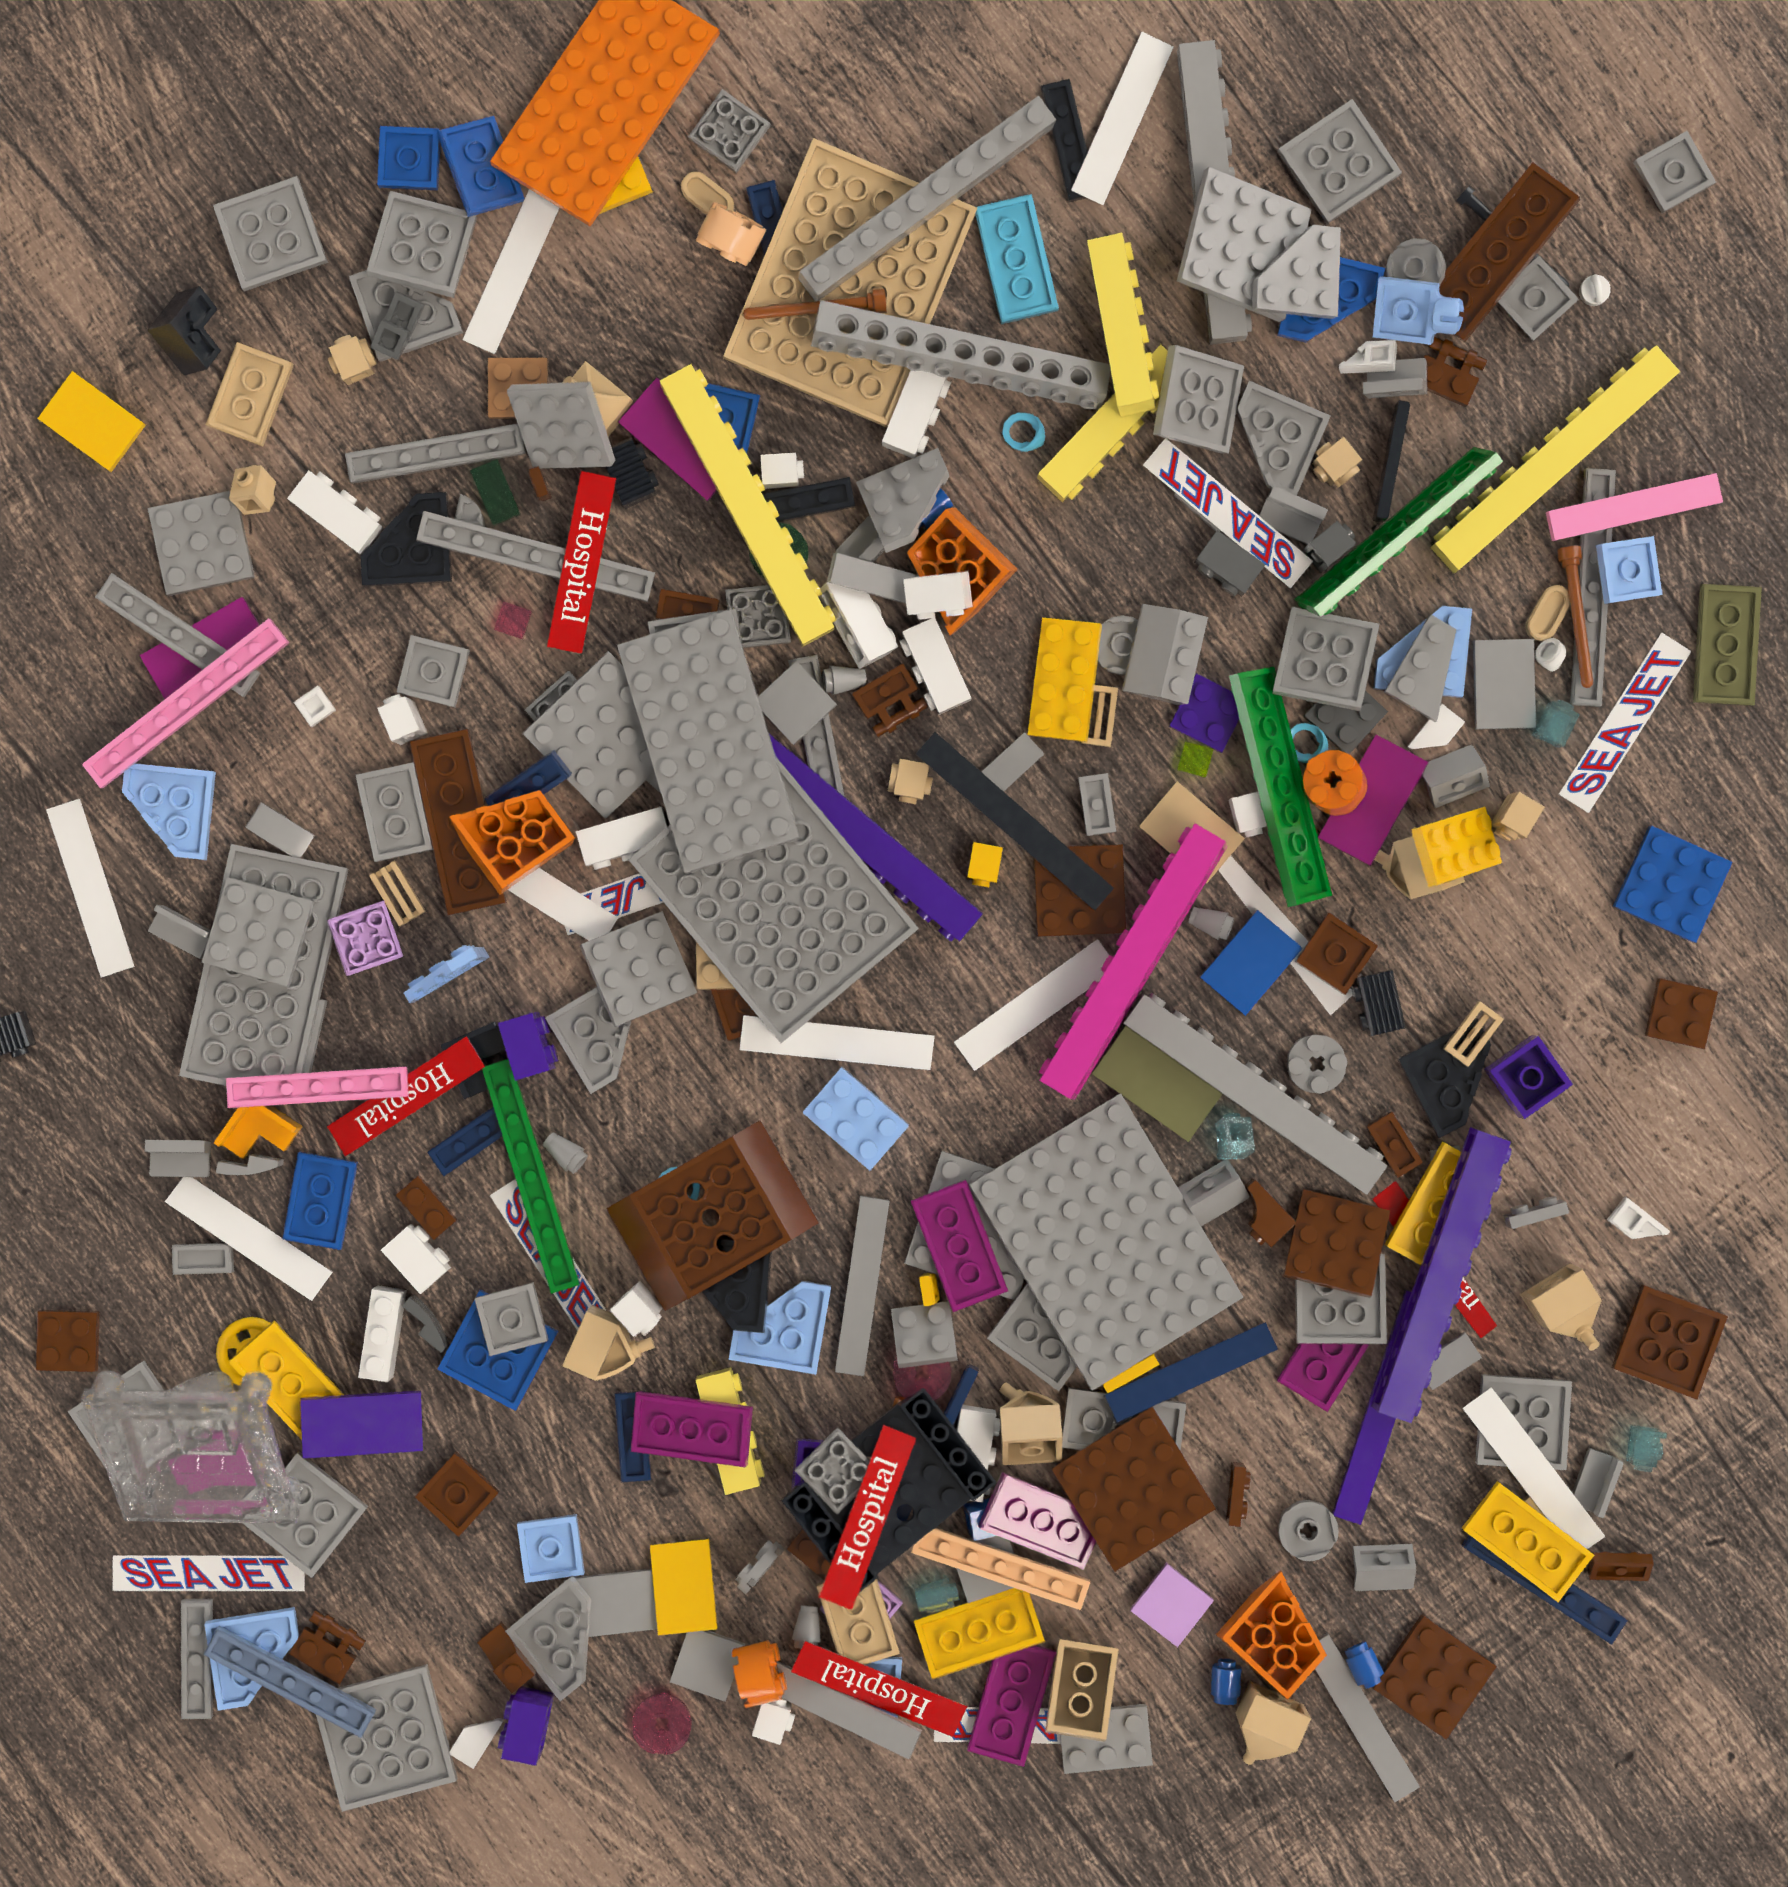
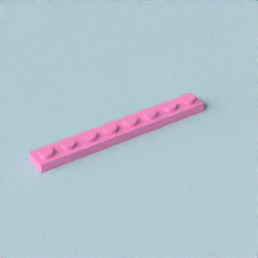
(185, 703)

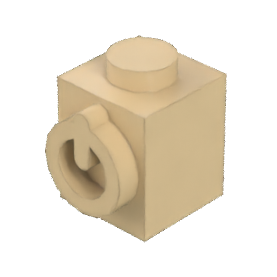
(352, 359)
(1336, 463)
(252, 490)
(910, 781)

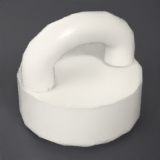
(1594, 290)
(1550, 654)

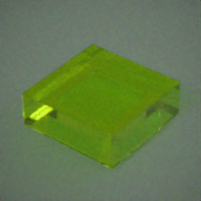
(1195, 759)

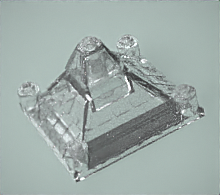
(192, 1450)

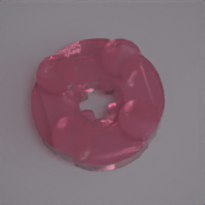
(935, 1385)
(661, 1741)

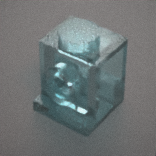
(1243, 1141)
(1645, 1447)

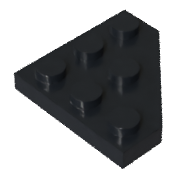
(399, 557)
(1443, 1082)
(743, 1294)

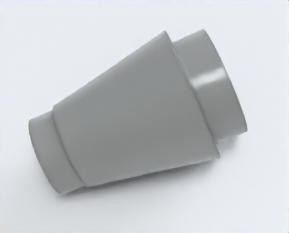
(842, 679)
(1212, 922)
(565, 1152)
(807, 1627)

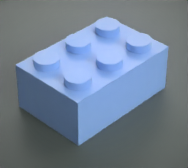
(855, 1118)

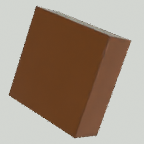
(539, 483)

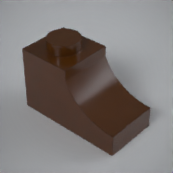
(1269, 1219)
(506, 1658)

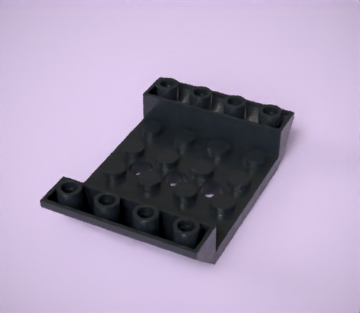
(935, 1483)

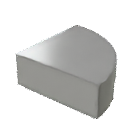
(469, 511)

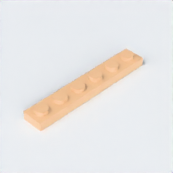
(1003, 1567)

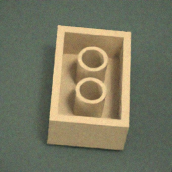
(1081, 1690)

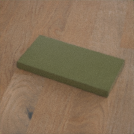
(1727, 644)
(1156, 1083)

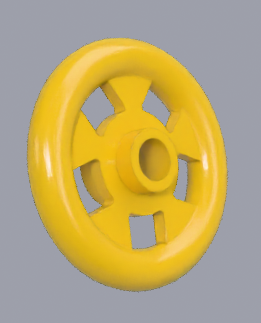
(230, 1340)

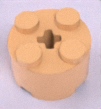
(730, 233)

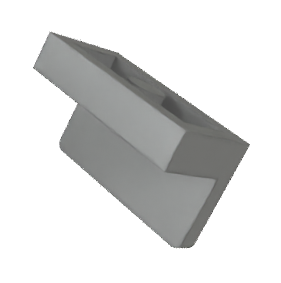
(1406, 380)
(1292, 515)
(863, 543)
(1455, 776)
(180, 931)
(179, 1158)
(1214, 1192)
(1597, 1481)
(1384, 1567)

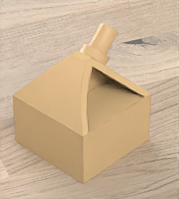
(610, 399)
(1406, 872)
(1565, 1304)
(603, 1346)
(1029, 1428)
(1270, 1723)

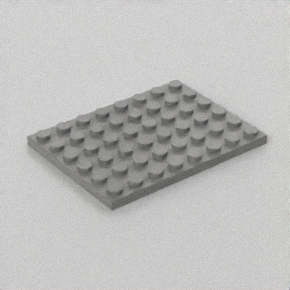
(785, 920)
(1106, 1241)

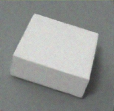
(314, 706)

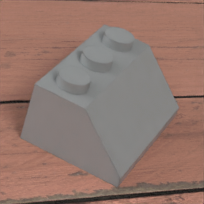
(1164, 654)

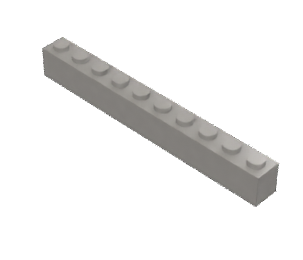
(1209, 148)
(927, 199)
(1254, 1093)

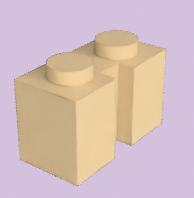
(1516, 816)

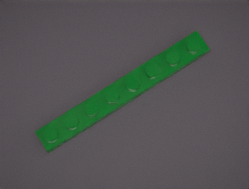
(531, 1176)

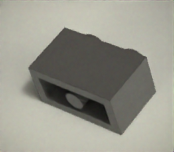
(1330, 546)
(1228, 564)

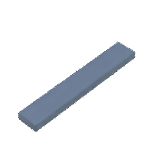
(289, 1681)

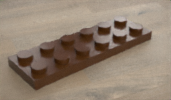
(1506, 244)
(450, 787)

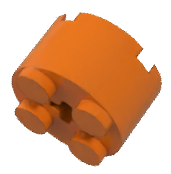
(1348, 791)
(758, 1673)

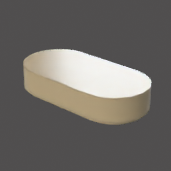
(702, 192)
(1548, 613)

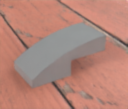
(279, 831)
(256, 1164)

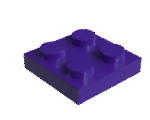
(1208, 715)

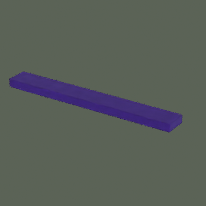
(1368, 1447)

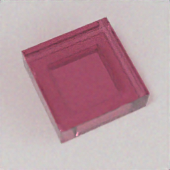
(513, 620)

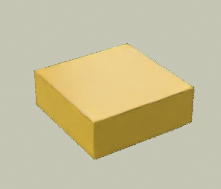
(929, 1289)

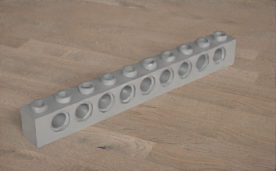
(950, 343)

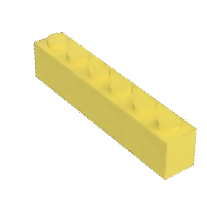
(1122, 325)
(1095, 441)

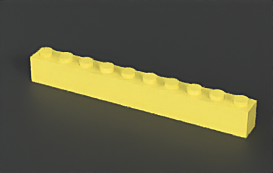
(1555, 459)
(747, 505)

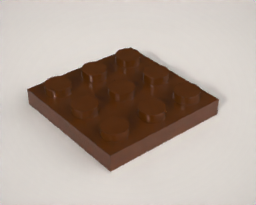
(1064, 913)
(1336, 1243)
(1669, 1342)
(1434, 1676)

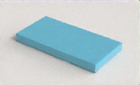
(1016, 259)

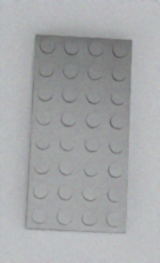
(708, 741)
(256, 1025)

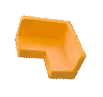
(252, 1122)

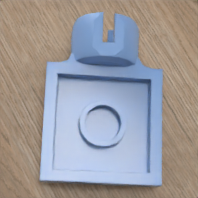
(1414, 311)

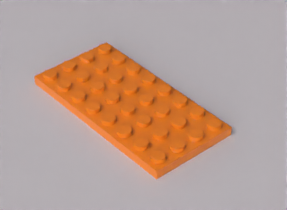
(604, 102)

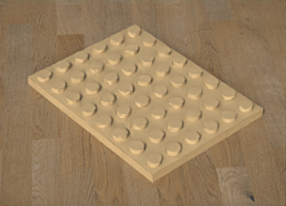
(826, 204)

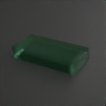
(495, 492)

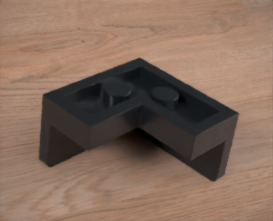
(182, 332)
(486, 1042)

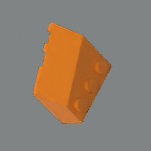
(958, 546)
(512, 837)
(1274, 1636)

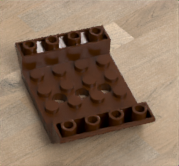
(754, 1203)

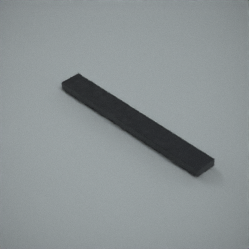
(1014, 821)

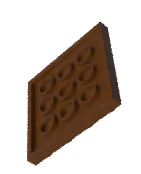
(1133, 1488)

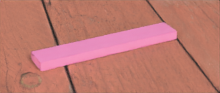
(1634, 507)
(317, 1087)

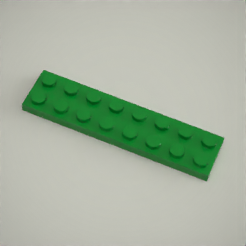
(1398, 530)
(1280, 787)

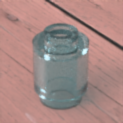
(936, 1596)

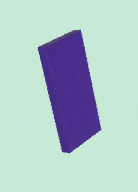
(361, 1424)

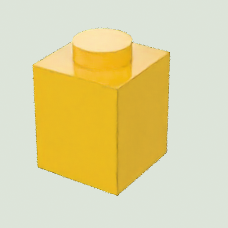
(984, 864)

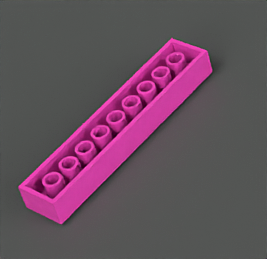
(1134, 961)

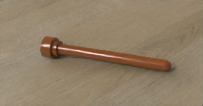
(873, 301)
(1570, 559)

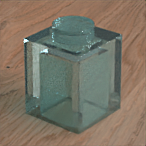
(1556, 723)

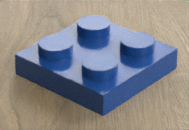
(408, 158)

